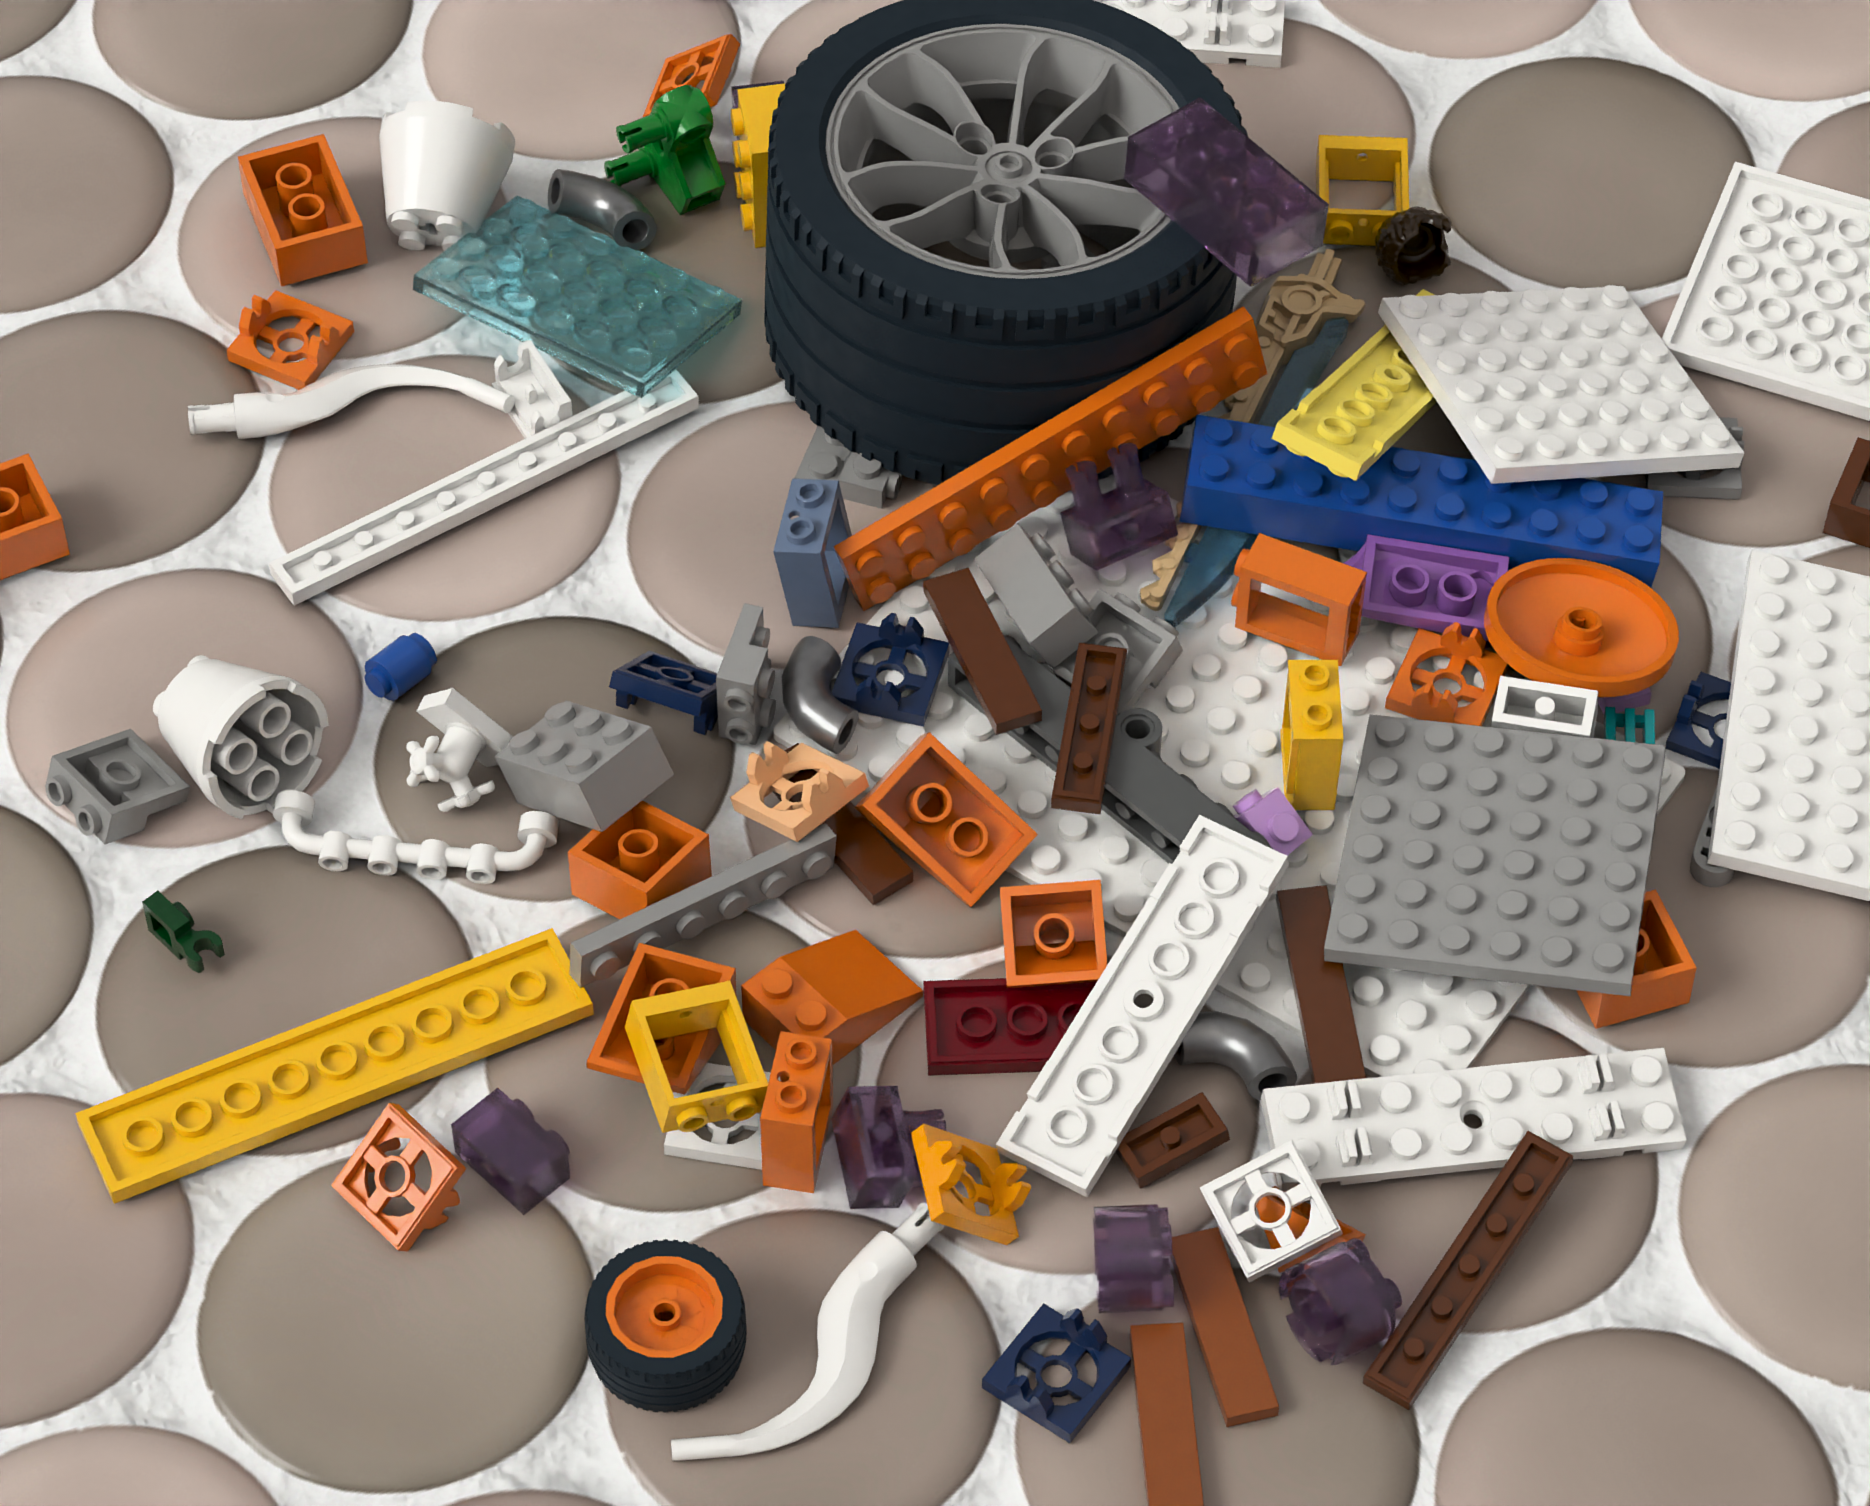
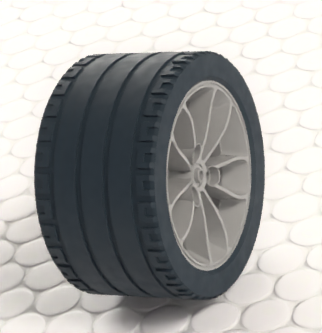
(1007, 143)

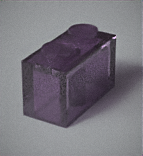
(511, 1150)

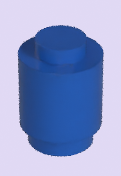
(399, 666)

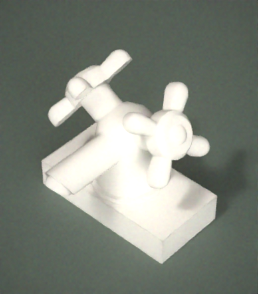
(467, 738)

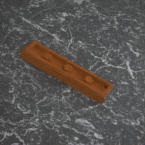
(1223, 1327)
(1166, 1415)

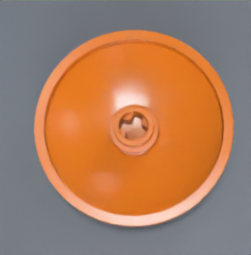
(1581, 626)

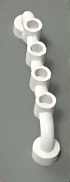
(433, 856)

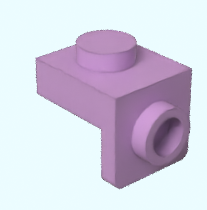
(1273, 819)

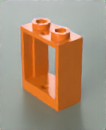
(1306, 576)
(797, 1112)

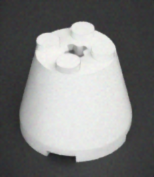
(440, 171)
(241, 732)

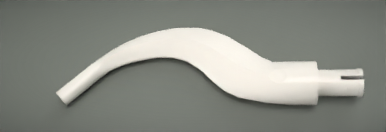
(269, 414)
(845, 1344)

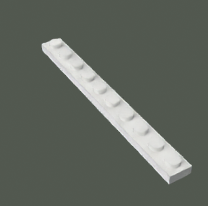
(479, 488)

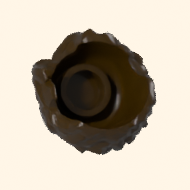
(1413, 245)

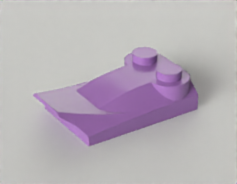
(1427, 584)

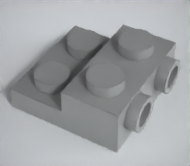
(858, 478)
(1149, 645)
(746, 680)
(113, 785)

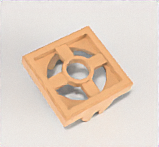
(821, 795)

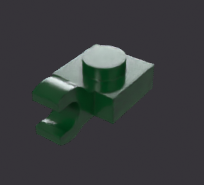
(172, 927)

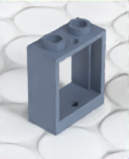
(806, 555)

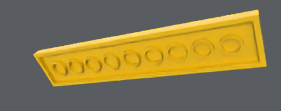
(332, 1065)

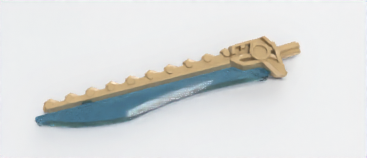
(1289, 322)

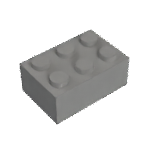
(584, 765)

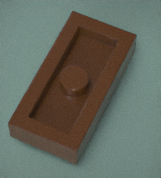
(1172, 1140)

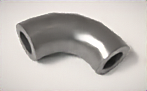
(603, 205)
(809, 695)
(1240, 1046)

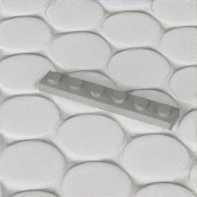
(703, 905)

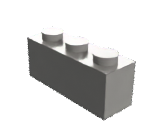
(1037, 594)

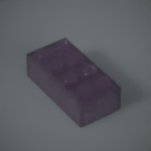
(1225, 191)

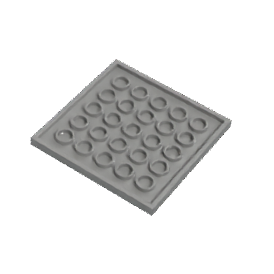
(1497, 855)

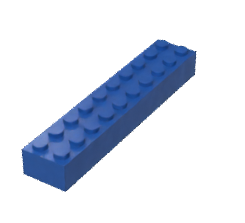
(1258, 486)

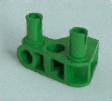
(672, 150)

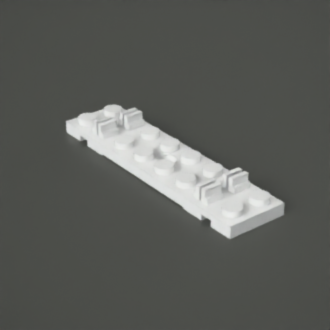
(1217, 27)
(1119, 1050)
(1417, 1126)

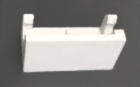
(537, 392)

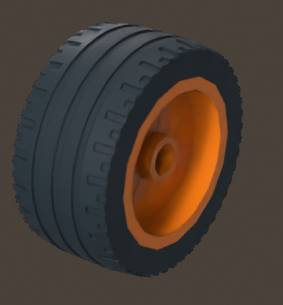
(665, 1325)

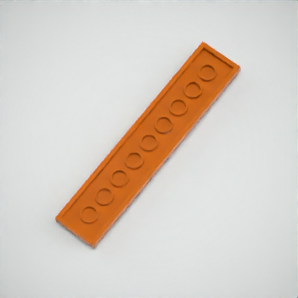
(1033, 467)

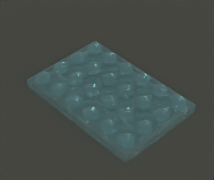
(578, 295)

